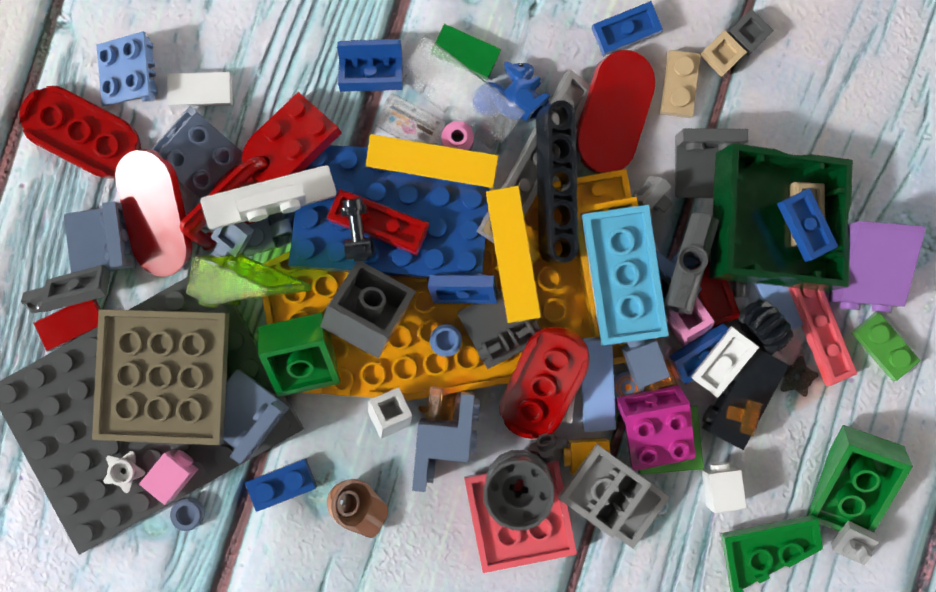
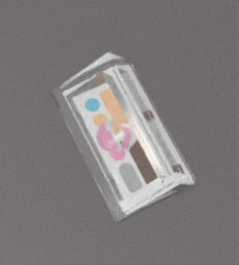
(409, 121)

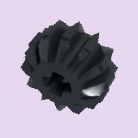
(765, 326)

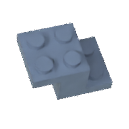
(445, 441)

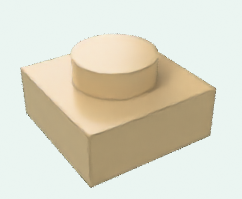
(723, 53)

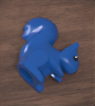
(523, 89)

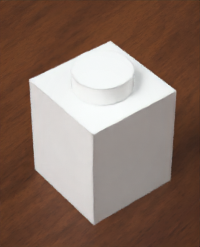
(389, 413)
(723, 487)

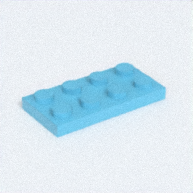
(624, 275)

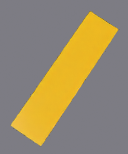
(432, 160)
(513, 254)

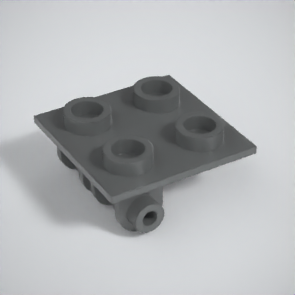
(493, 334)

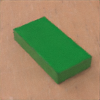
(470, 51)

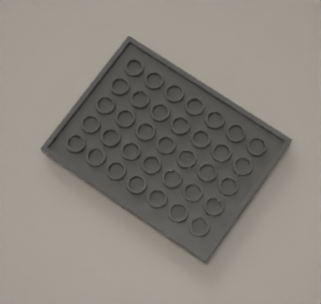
(52, 421)

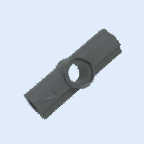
(696, 244)

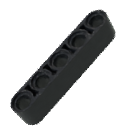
(566, 170)

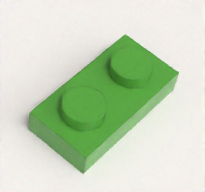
(885, 346)

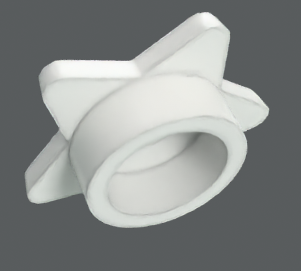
(114, 473)

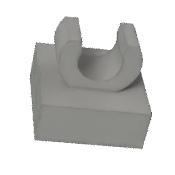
(653, 193)
(855, 542)

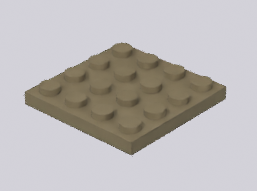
(161, 377)

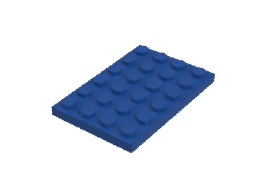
(448, 206)

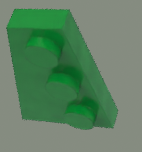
(763, 549)

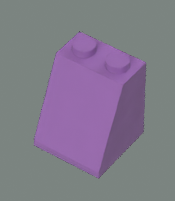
(880, 265)

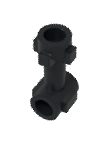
(358, 247)

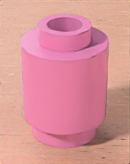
(458, 128)

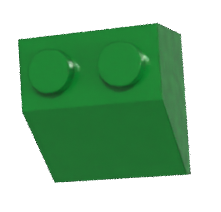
(298, 355)

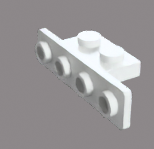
(268, 197)

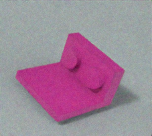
(657, 427)

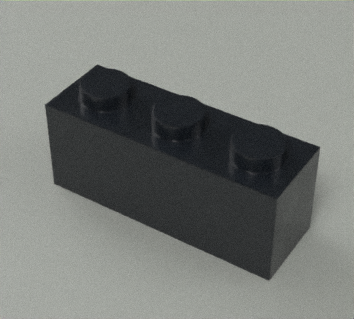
(754, 383)

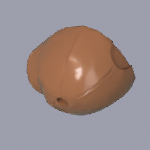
(361, 507)

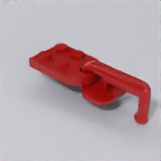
(276, 149)

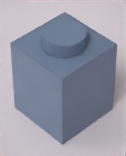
(645, 362)

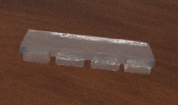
(459, 86)

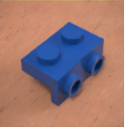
(370, 65)

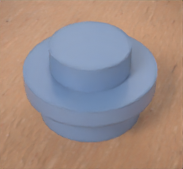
(445, 340)

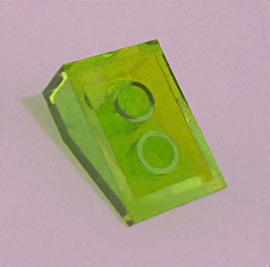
(238, 279)

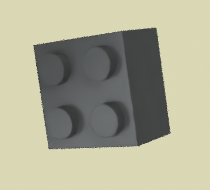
(367, 308)

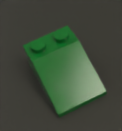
(859, 480)

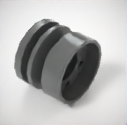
(518, 508)

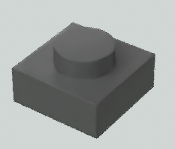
(750, 31)

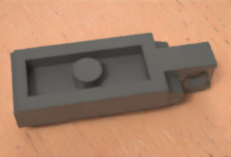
(68, 290)

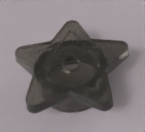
(805, 380)

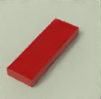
(383, 223)

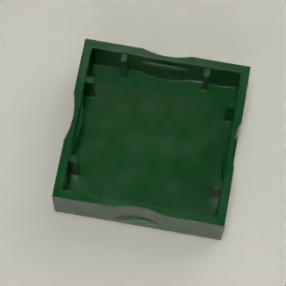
(751, 232)

